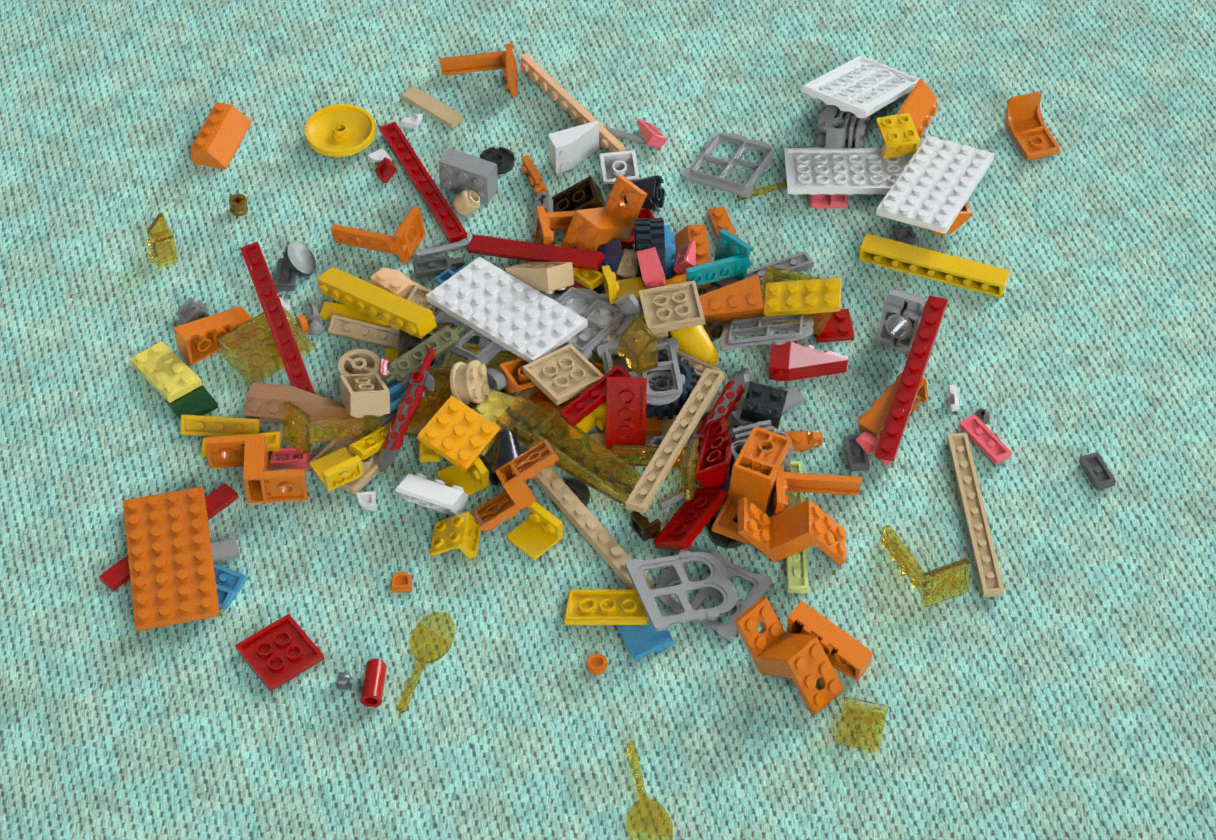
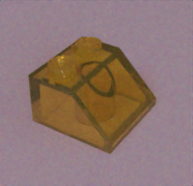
(161, 243)
(638, 346)
(862, 724)

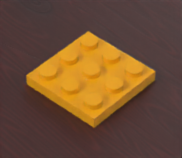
(458, 433)

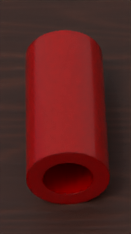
(373, 683)

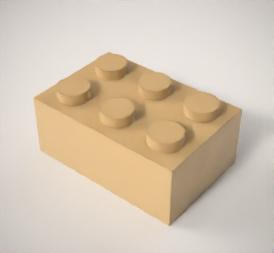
(544, 275)
(364, 394)

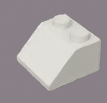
(618, 163)

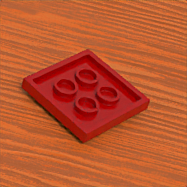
(279, 652)

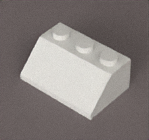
(433, 494)

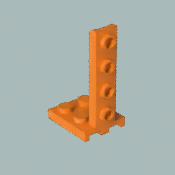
(483, 62)
(550, 221)
(403, 243)
(810, 484)

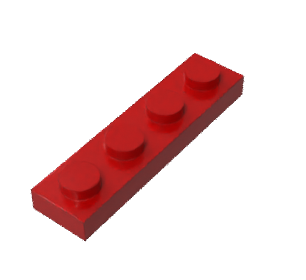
(591, 398)

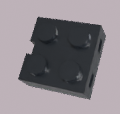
(763, 404)

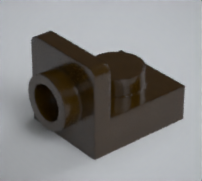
(714, 331)
(642, 526)

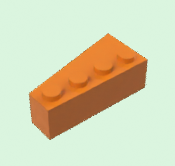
(733, 301)
(199, 338)
(875, 418)
(841, 649)

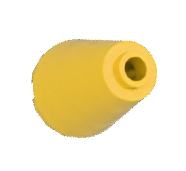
(696, 343)

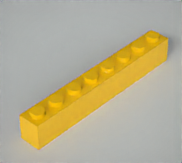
(934, 265)
(376, 302)

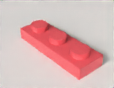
(985, 439)

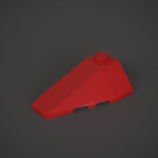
(798, 362)
(714, 455)

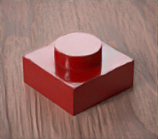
(385, 170)

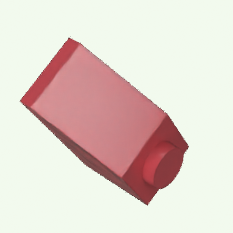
(651, 268)

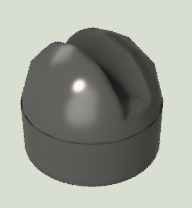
(985, 412)
(342, 680)

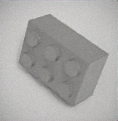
(464, 171)

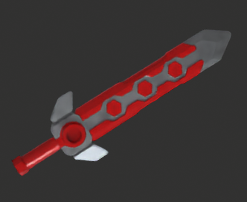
(416, 382)
(726, 402)

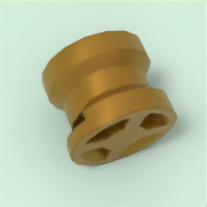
(238, 204)

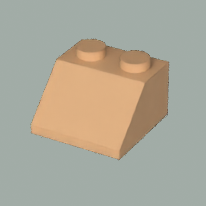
(393, 281)

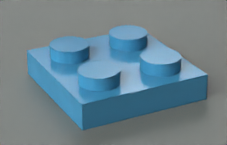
(670, 250)

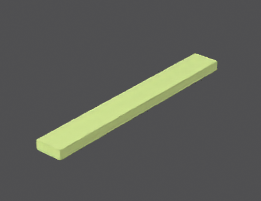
(796, 564)

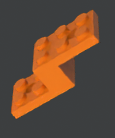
(517, 492)

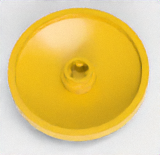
(340, 130)

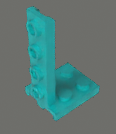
(729, 261)

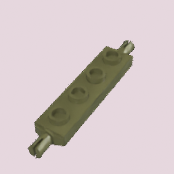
(413, 359)

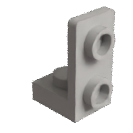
(630, 308)

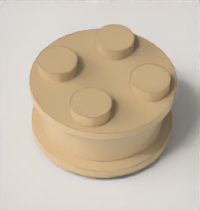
(358, 362)
(469, 382)

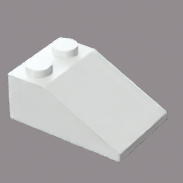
(572, 146)

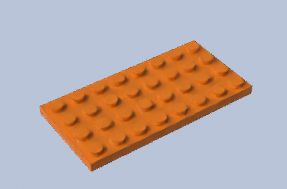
(170, 559)

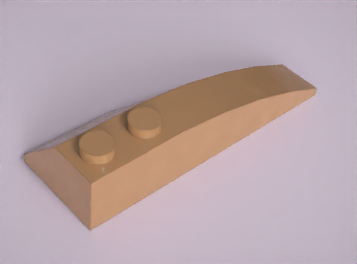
(267, 400)

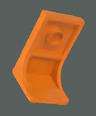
(1027, 127)

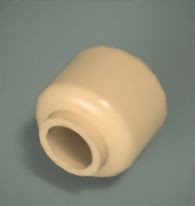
(466, 202)

